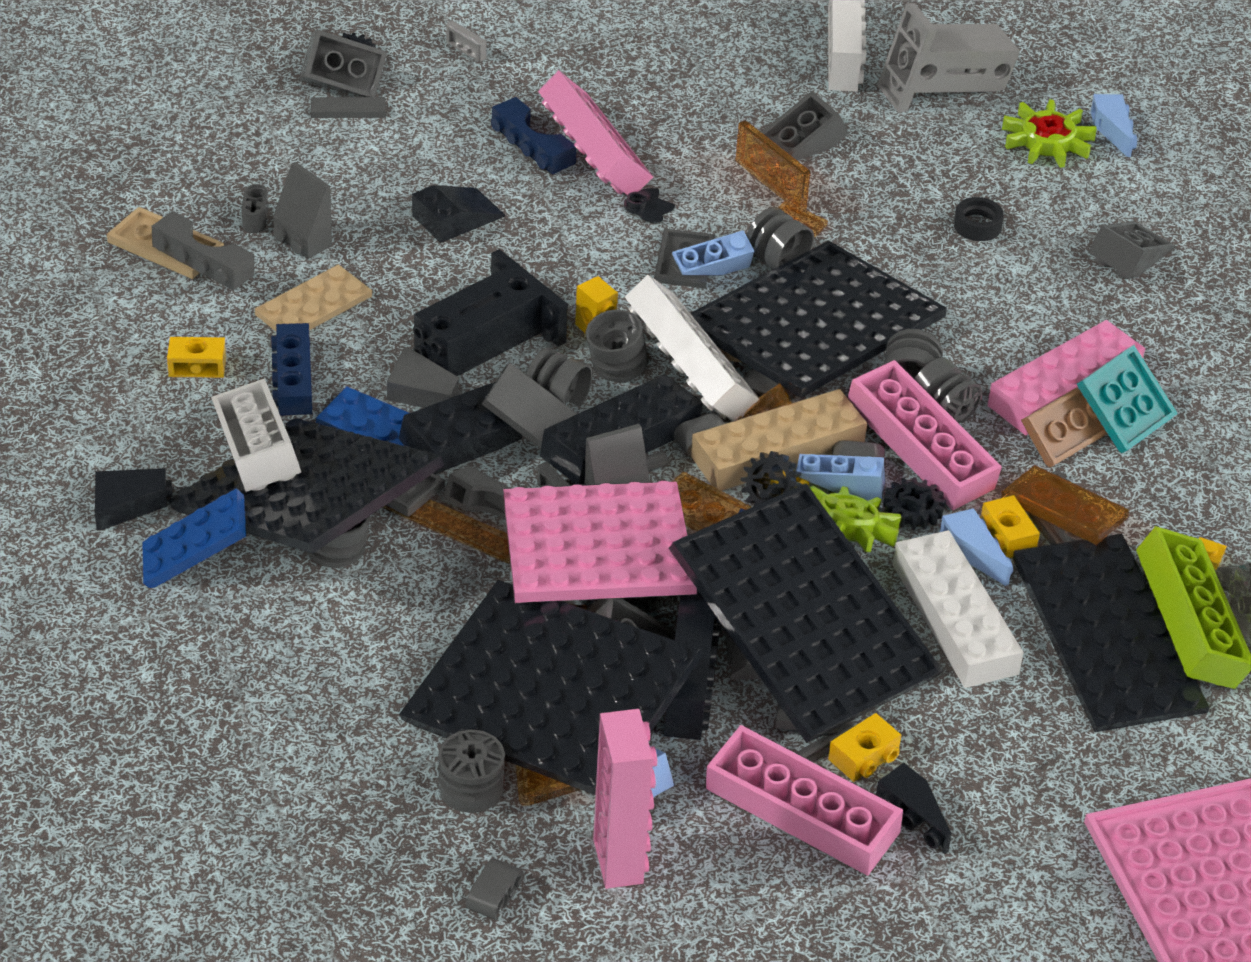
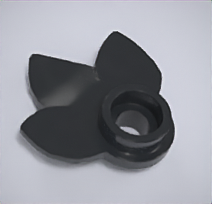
(648, 205)

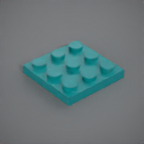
(1127, 399)

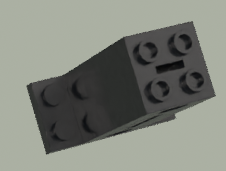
(489, 318)

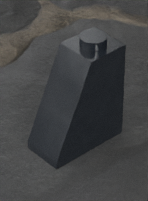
(129, 494)

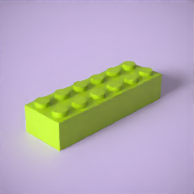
(1194, 608)

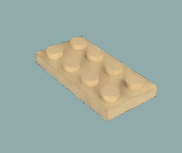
(135, 236)
(315, 299)

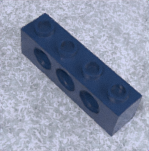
(292, 368)

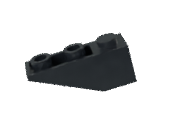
(913, 794)

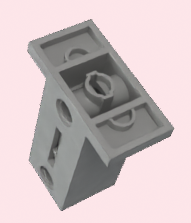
(945, 59)

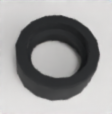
(975, 230)

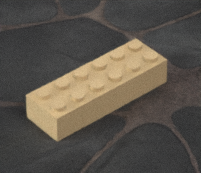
(791, 430)

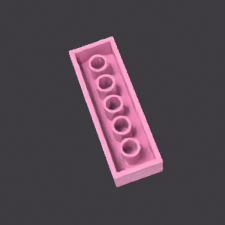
(594, 135)
(1056, 372)
(924, 434)
(624, 797)
(804, 799)

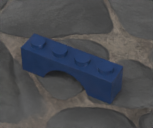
(549, 151)

